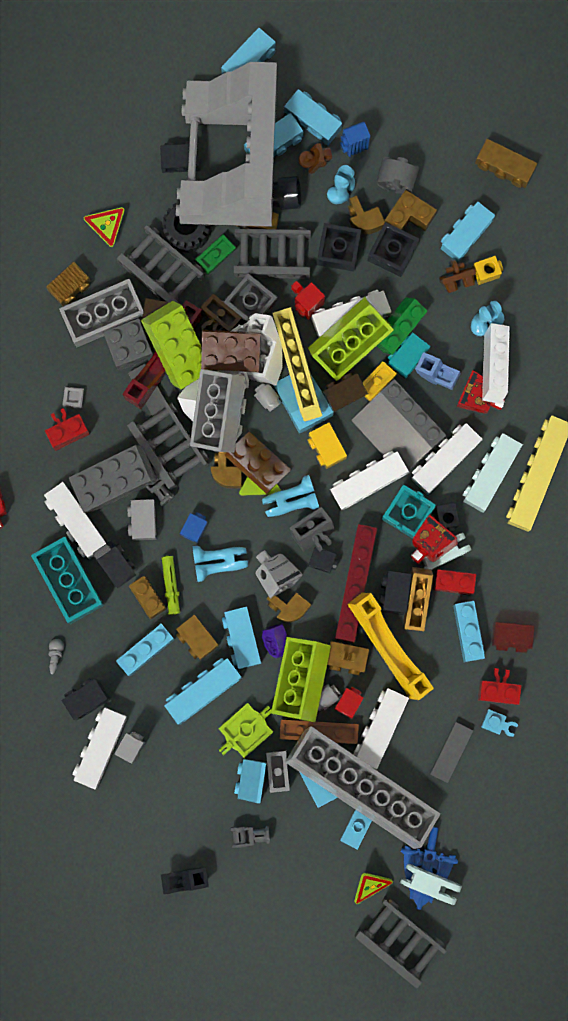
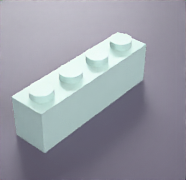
(491, 475)

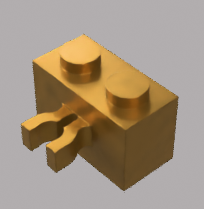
(347, 657)

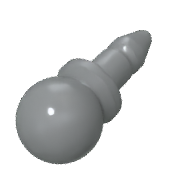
(56, 646)

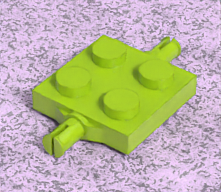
(245, 730)

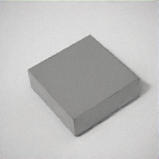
(73, 397)

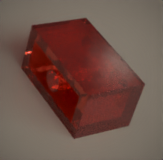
(512, 636)

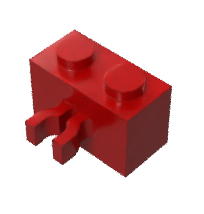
(307, 299)
(66, 431)
(498, 691)

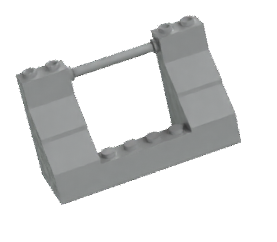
(245, 192)

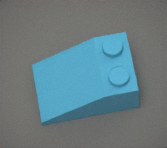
(287, 395)
(251, 780)

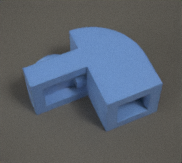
(436, 372)

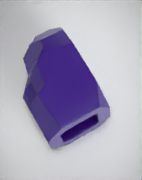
(274, 640)

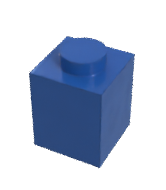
(194, 527)

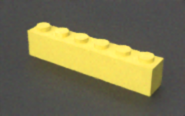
(297, 364)
(539, 474)

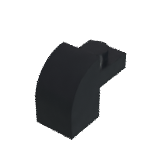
(184, 880)

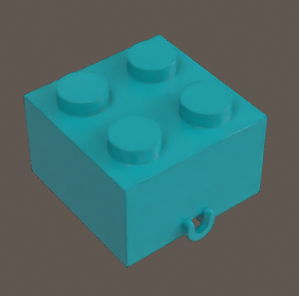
(408, 511)

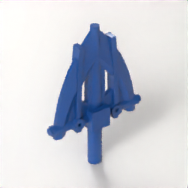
(428, 860)

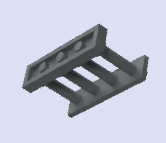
(262, 269)
(142, 274)
(150, 445)
(382, 949)

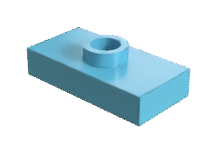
(356, 830)

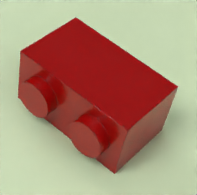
(454, 582)
(349, 702)

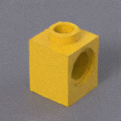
(482, 276)

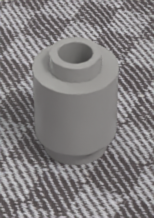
(267, 397)
(328, 696)

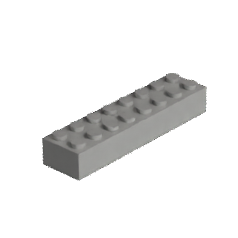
(362, 787)

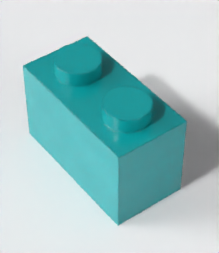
(408, 355)

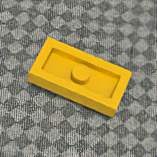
(378, 380)

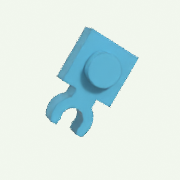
(496, 722)

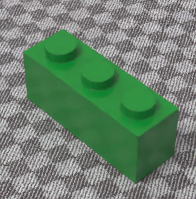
(403, 322)

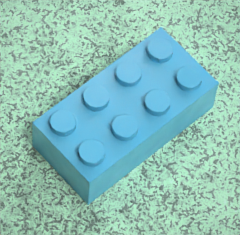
(203, 691)

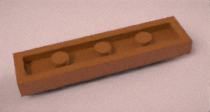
(335, 731)

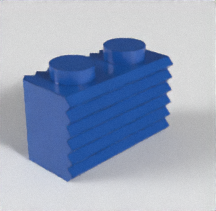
(355, 139)

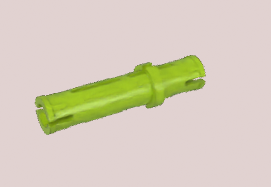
(170, 585)

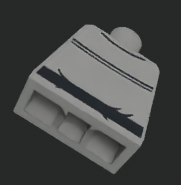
(276, 573)

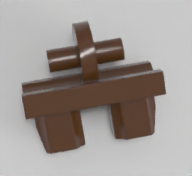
(315, 158)
(466, 275)

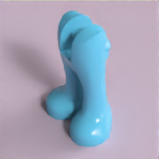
(344, 182)
(489, 314)
(281, 496)
(227, 554)

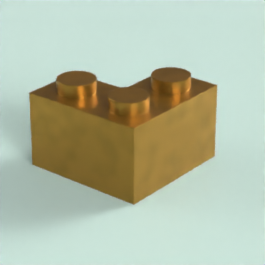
(411, 209)

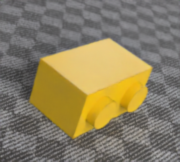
(327, 446)

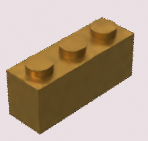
(505, 163)
(418, 599)

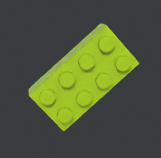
(350, 339)
(175, 343)
(301, 679)

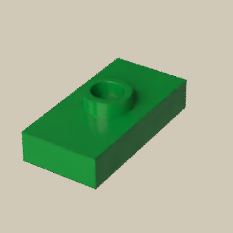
(215, 254)

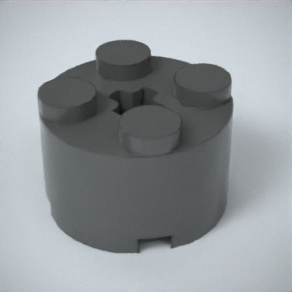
(397, 175)

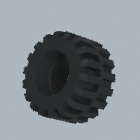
(181, 241)

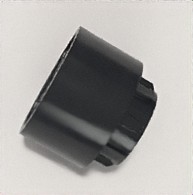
(287, 193)

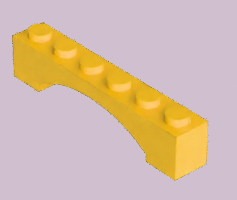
(371, 619)

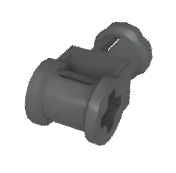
(160, 485)
(248, 836)

